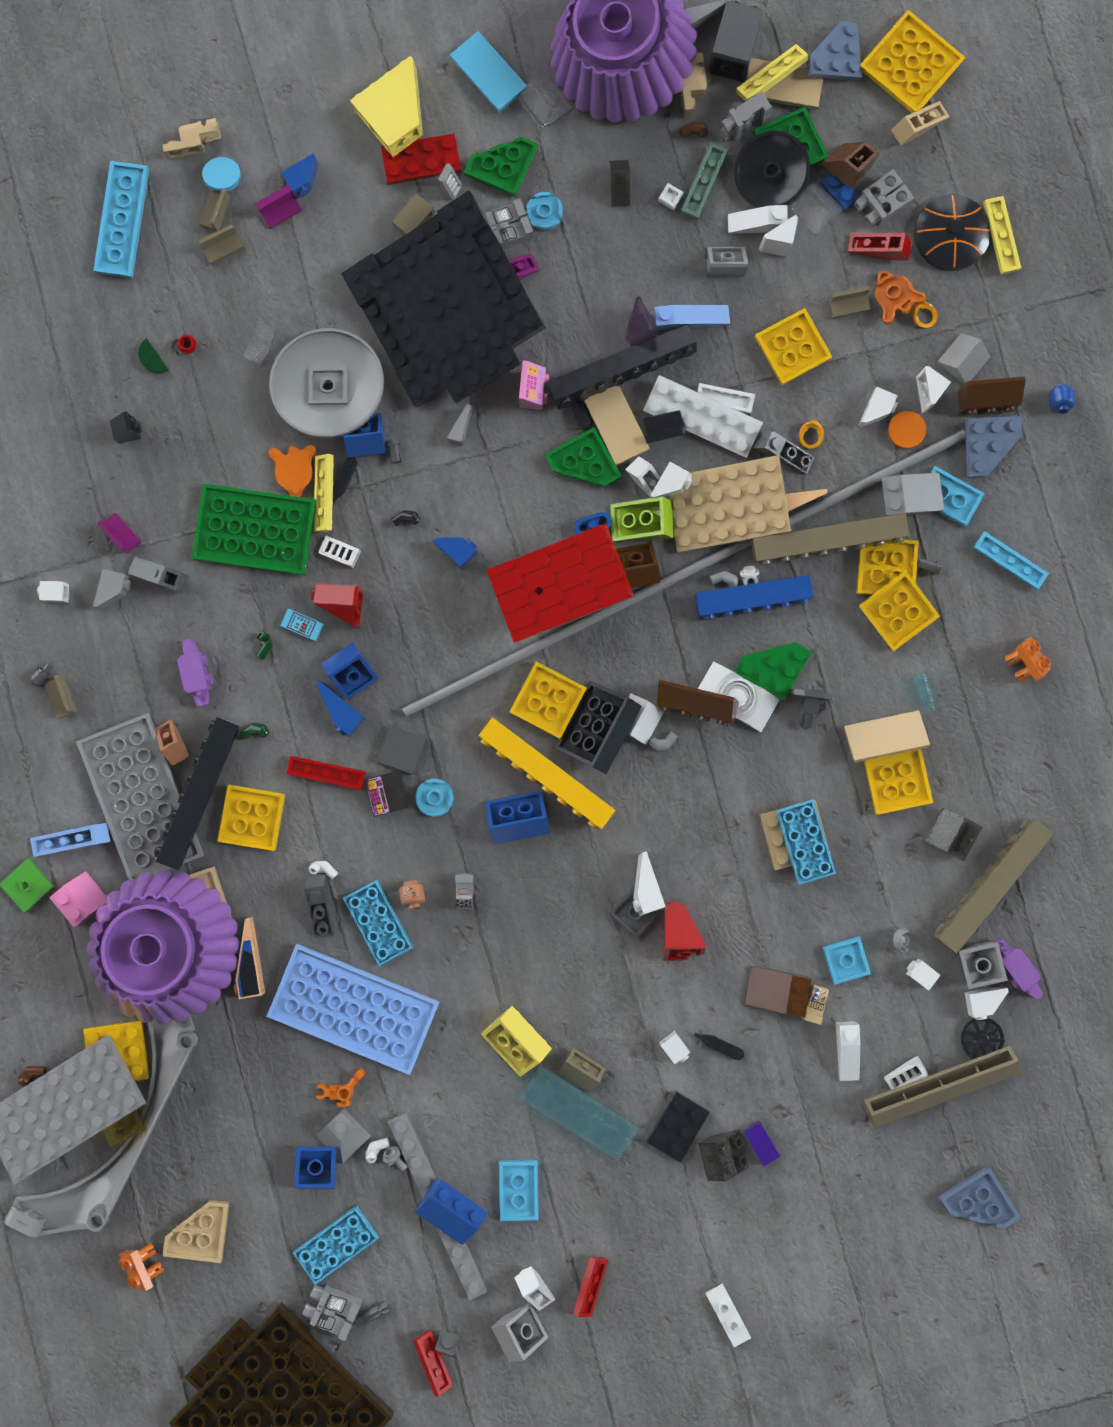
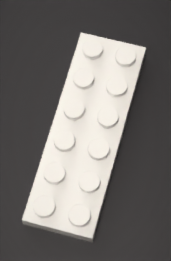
(704, 416)

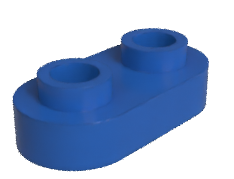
(592, 521)

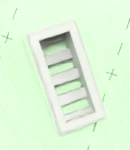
(354, 555)
(903, 1070)

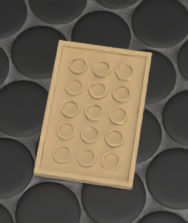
(731, 505)

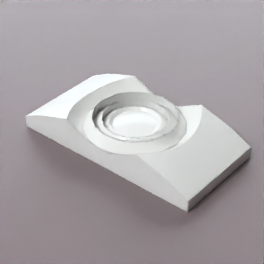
(754, 702)

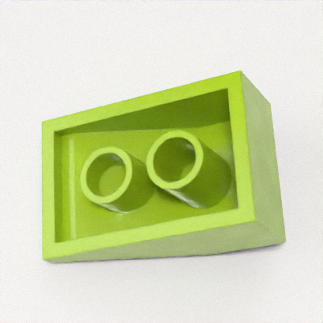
(642, 520)

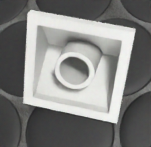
(780, 238)
(930, 387)
(645, 721)

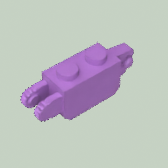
(194, 673)
(1020, 970)

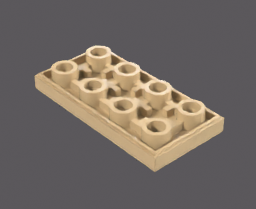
(794, 89)
(616, 425)
(886, 736)

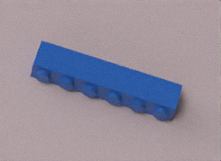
(754, 596)

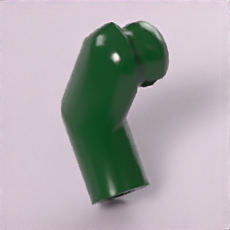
(265, 642)
(255, 728)

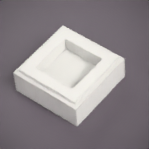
(670, 196)

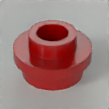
(185, 339)

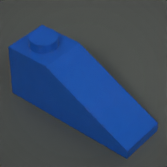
(341, 712)

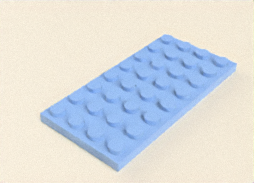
(353, 1009)

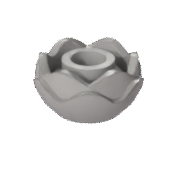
(901, 940)

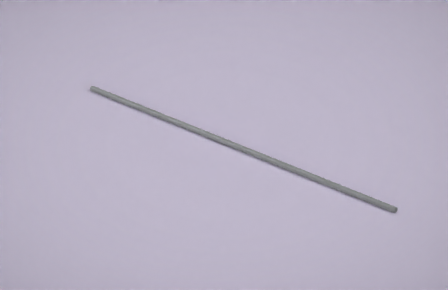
(676, 577)

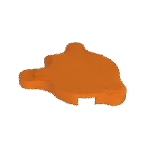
(895, 295)
(294, 469)

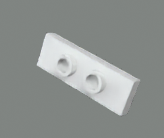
(735, 399)
(728, 1315)

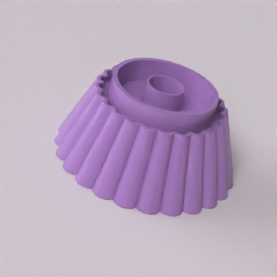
(623, 55)
(163, 947)

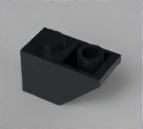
(125, 428)

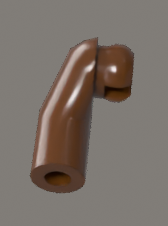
(692, 127)
(29, 1073)

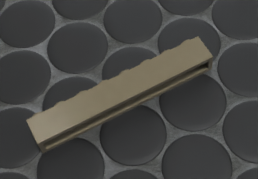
(828, 538)
(993, 885)
(942, 1086)

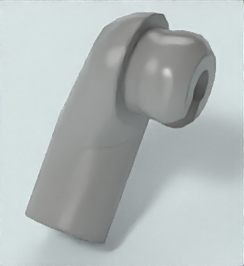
(724, 576)
(663, 744)

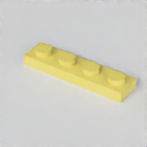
(773, 73)
(1002, 235)
(323, 492)

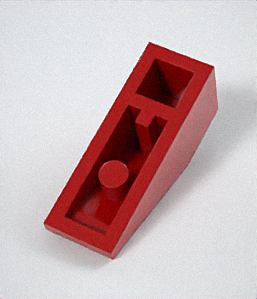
(881, 245)

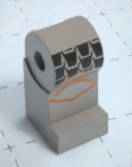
(464, 890)

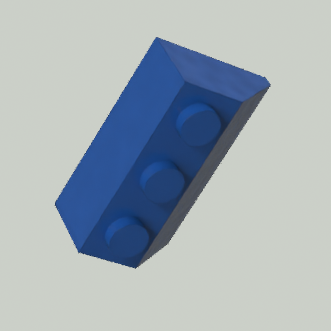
(517, 817)
(451, 1211)

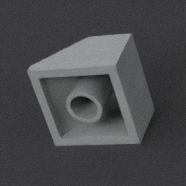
(519, 1333)

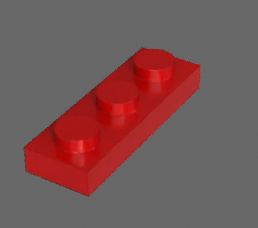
(590, 1287)
(432, 1363)

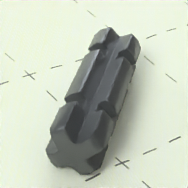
(372, 1314)

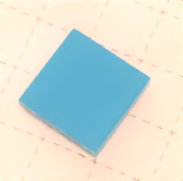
(846, 960)

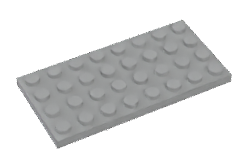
(134, 792)
(65, 1108)

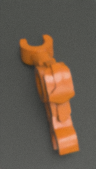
(341, 1092)

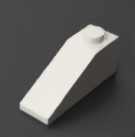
(757, 220)
(646, 892)
(848, 1050)

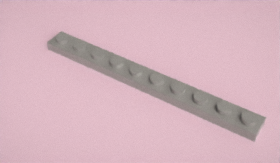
(424, 1177)

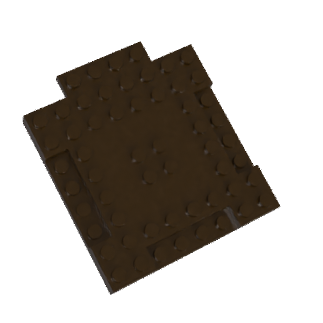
(276, 1380)

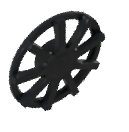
(982, 1038)

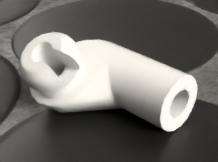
(322, 867)
(374, 1148)

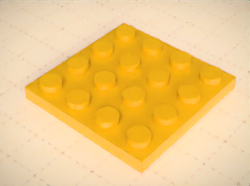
(911, 62)

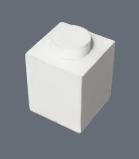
(53, 592)
(922, 974)
(675, 1048)

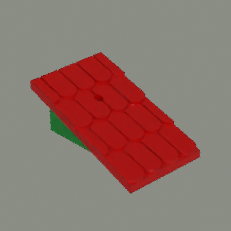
(560, 583)

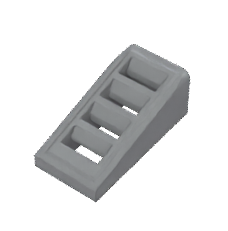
(449, 182)
(459, 430)

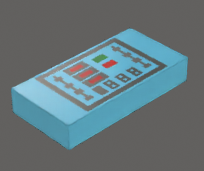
(302, 624)

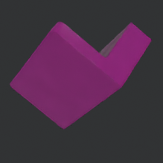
(278, 207)
(120, 533)

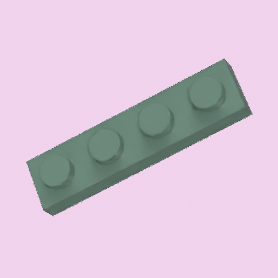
(704, 181)

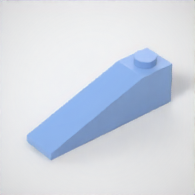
(695, 316)
(70, 839)

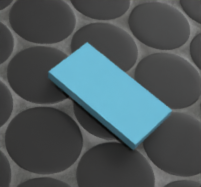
(488, 71)
(805, 842)
(378, 922)
(335, 1245)

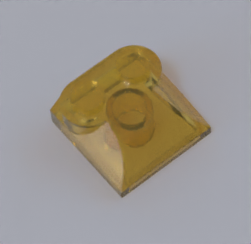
(124, 1128)

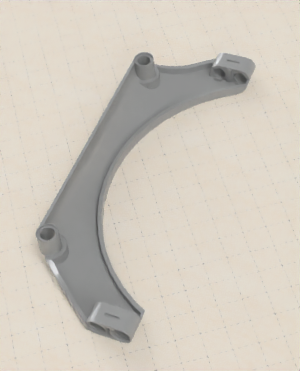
(97, 1194)

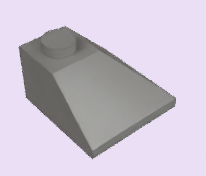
(344, 1134)

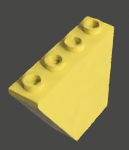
(392, 107)

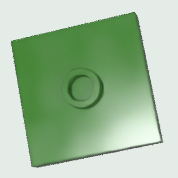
(27, 885)

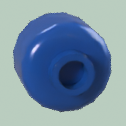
(1062, 398)

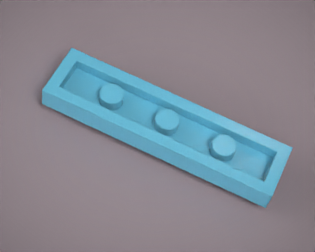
(1010, 560)

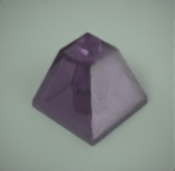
(640, 325)

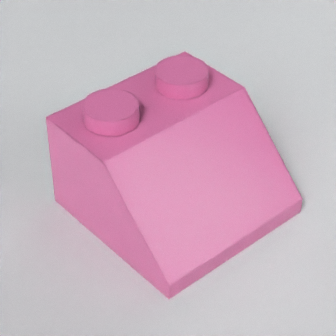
(79, 899)

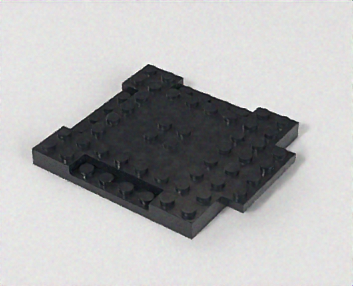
(446, 304)

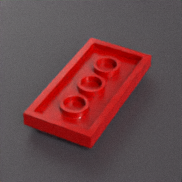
(421, 159)

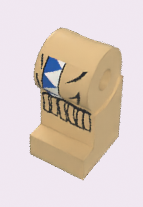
(816, 1004)

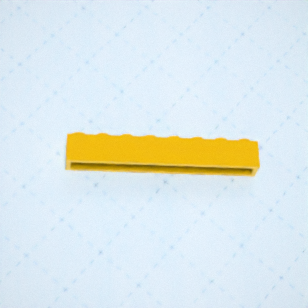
(547, 773)

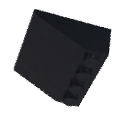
(598, 727)

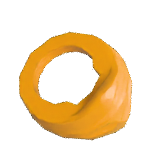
(928, 306)
(811, 424)

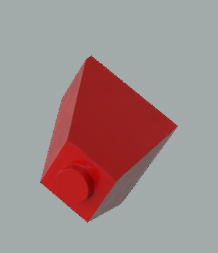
(341, 601)
(680, 934)

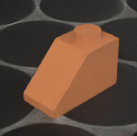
(171, 742)

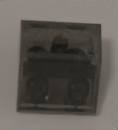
(953, 834)
(723, 1156)

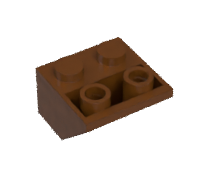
(851, 162)

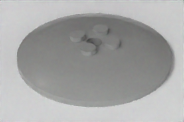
(325, 358)

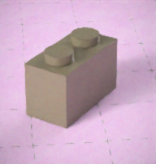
(412, 215)

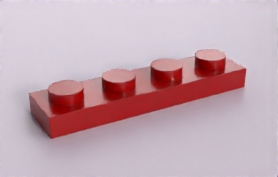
(326, 772)

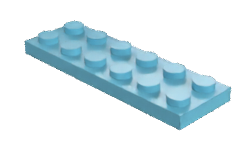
(121, 219)

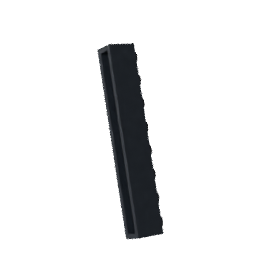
(622, 367)
(197, 794)

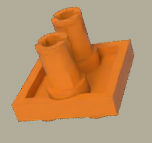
(1036, 664)
(138, 1276)

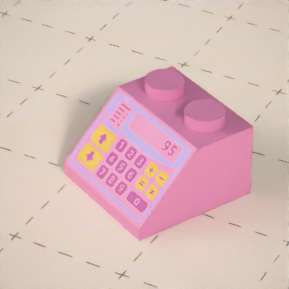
(532, 386)

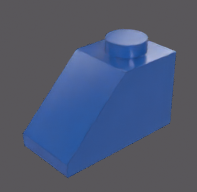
(301, 176)
(457, 549)

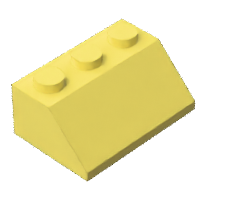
(516, 1041)

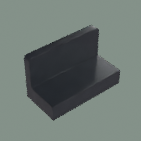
(664, 426)

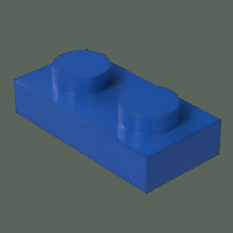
(839, 191)

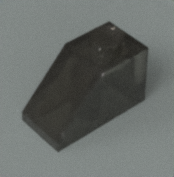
(619, 182)

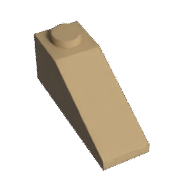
(919, 122)

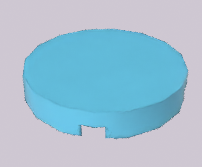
(221, 173)
(544, 211)
(434, 797)

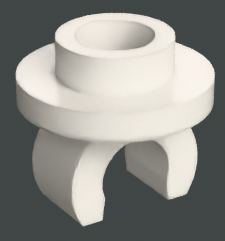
(749, 572)

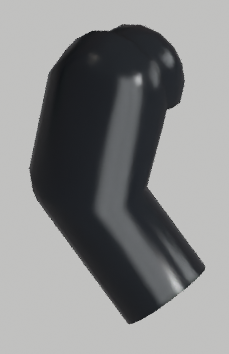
(406, 515)

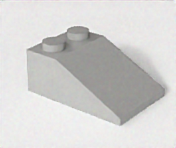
(912, 494)

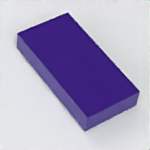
(761, 1143)

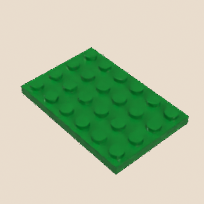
(254, 529)

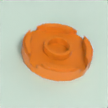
(906, 429)

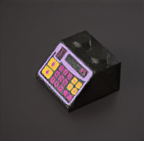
(387, 793)

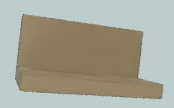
(215, 210)
(221, 244)
(849, 302)
(60, 697)
(582, 1070)

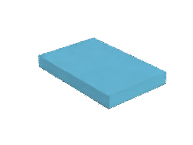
(959, 498)
(518, 1190)

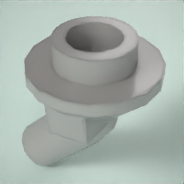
(392, 1156)

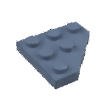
(837, 54)
(989, 442)
(980, 1200)

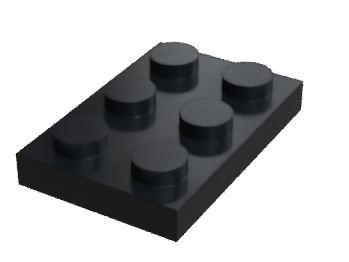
(678, 1126)

